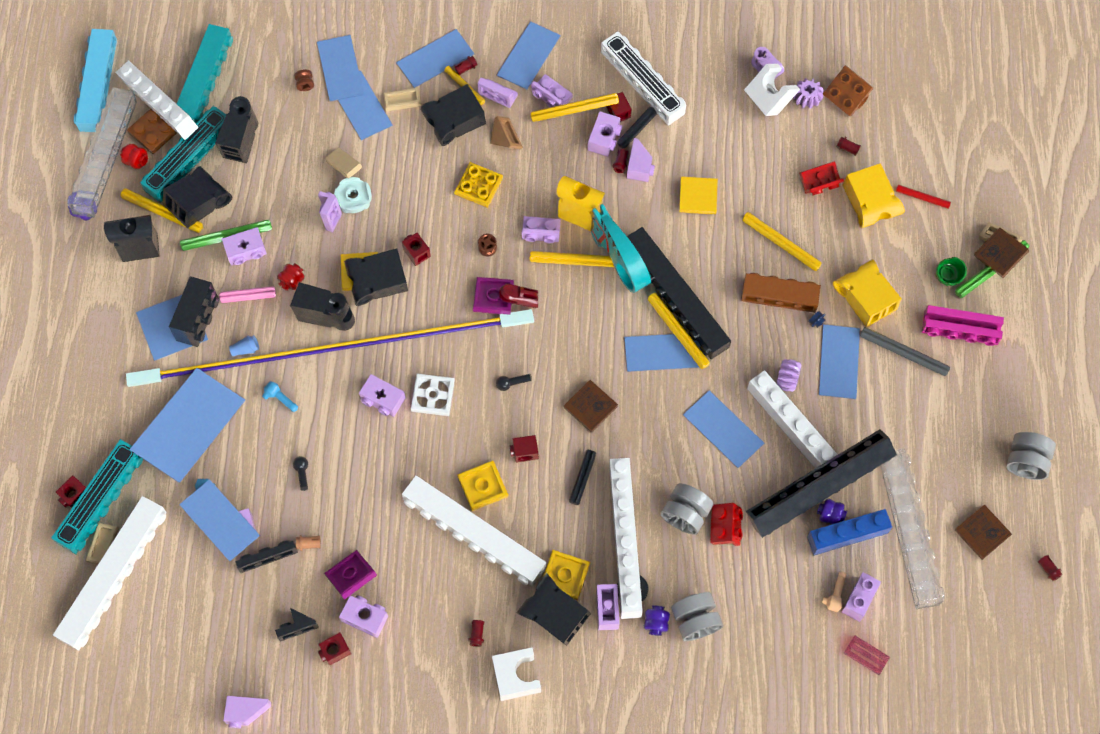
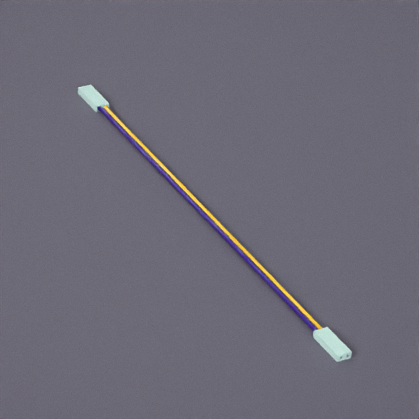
(155, 376)

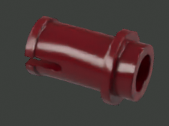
(465, 65)
(848, 146)
(621, 159)
(1050, 568)
(476, 638)

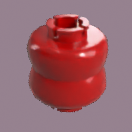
(134, 156)
(290, 276)

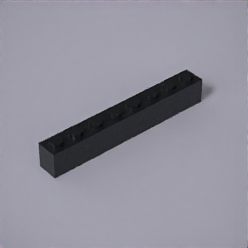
(680, 297)
(821, 483)

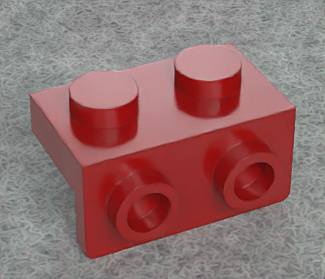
(821, 177)
(726, 524)

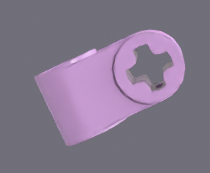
(763, 60)

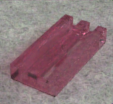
(855, 639)

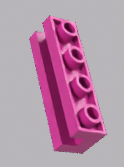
(962, 325)

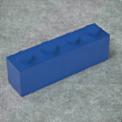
(849, 532)

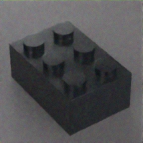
(194, 311)

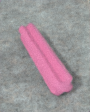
(247, 294)

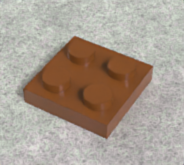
(151, 131)

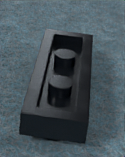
(266, 556)

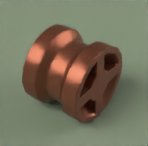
(304, 80)
(485, 241)

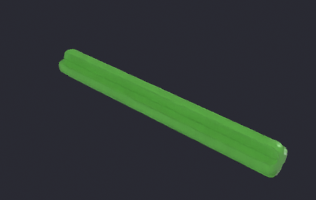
(216, 237)
(978, 279)

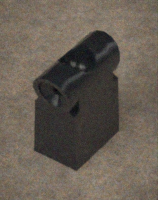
(454, 114)
(237, 131)
(195, 197)
(133, 238)
(376, 276)
(322, 307)
(554, 610)

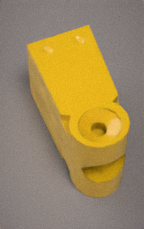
(872, 195)
(577, 202)
(868, 293)

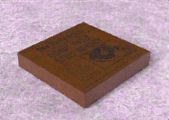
(1001, 252)
(590, 406)
(983, 532)

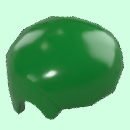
(951, 271)

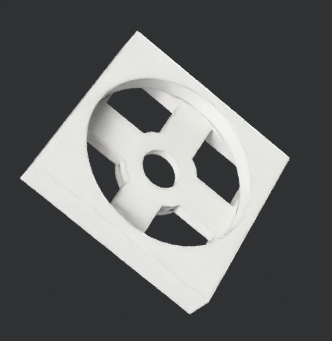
(430, 409)

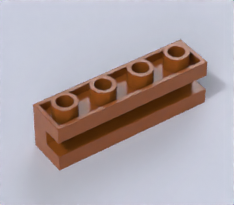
(781, 292)

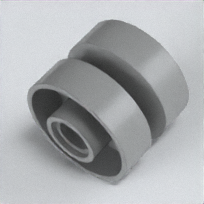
(1031, 455)
(687, 509)
(697, 616)

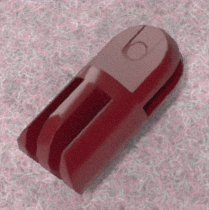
(519, 295)

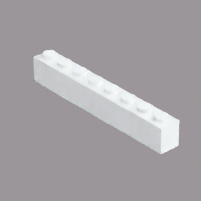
(474, 531)
(625, 538)
(110, 573)

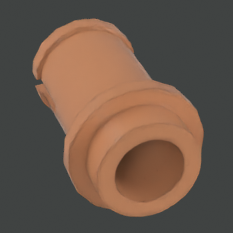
(308, 542)

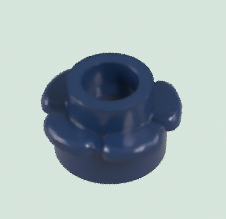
(817, 319)

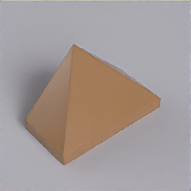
(505, 134)

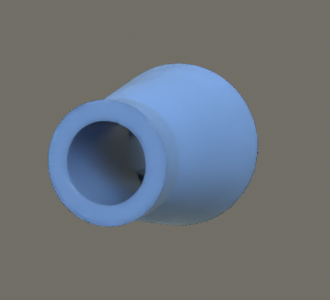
(245, 346)

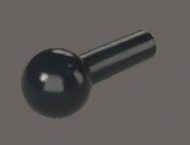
(504, 383)
(301, 464)

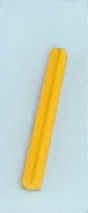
(574, 107)
(156, 208)
(781, 241)
(572, 259)
(678, 330)

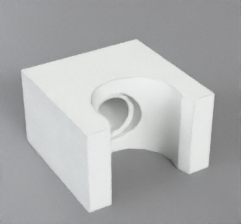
(764, 93)
(505, 669)

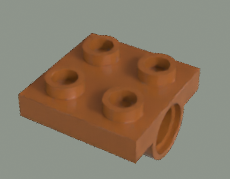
(848, 91)

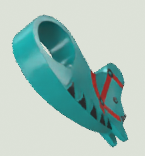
(621, 250)

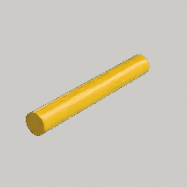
(459, 80)

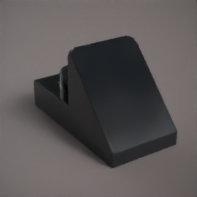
(301, 625)

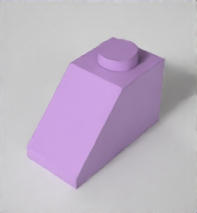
(640, 163)
(244, 710)

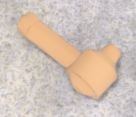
(835, 602)

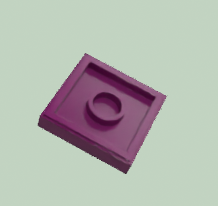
(487, 296)
(350, 574)

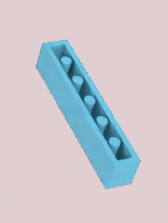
(95, 79)

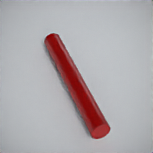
(923, 196)

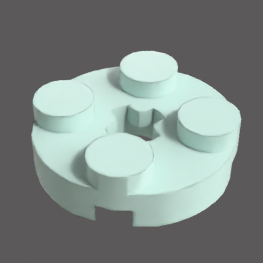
(356, 204)

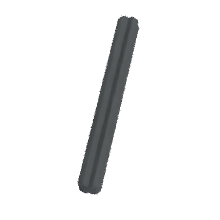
(905, 351)

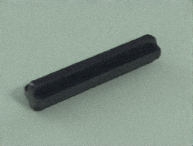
(637, 127)
(582, 477)

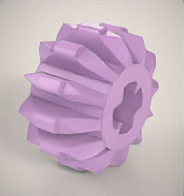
(809, 93)
(789, 375)

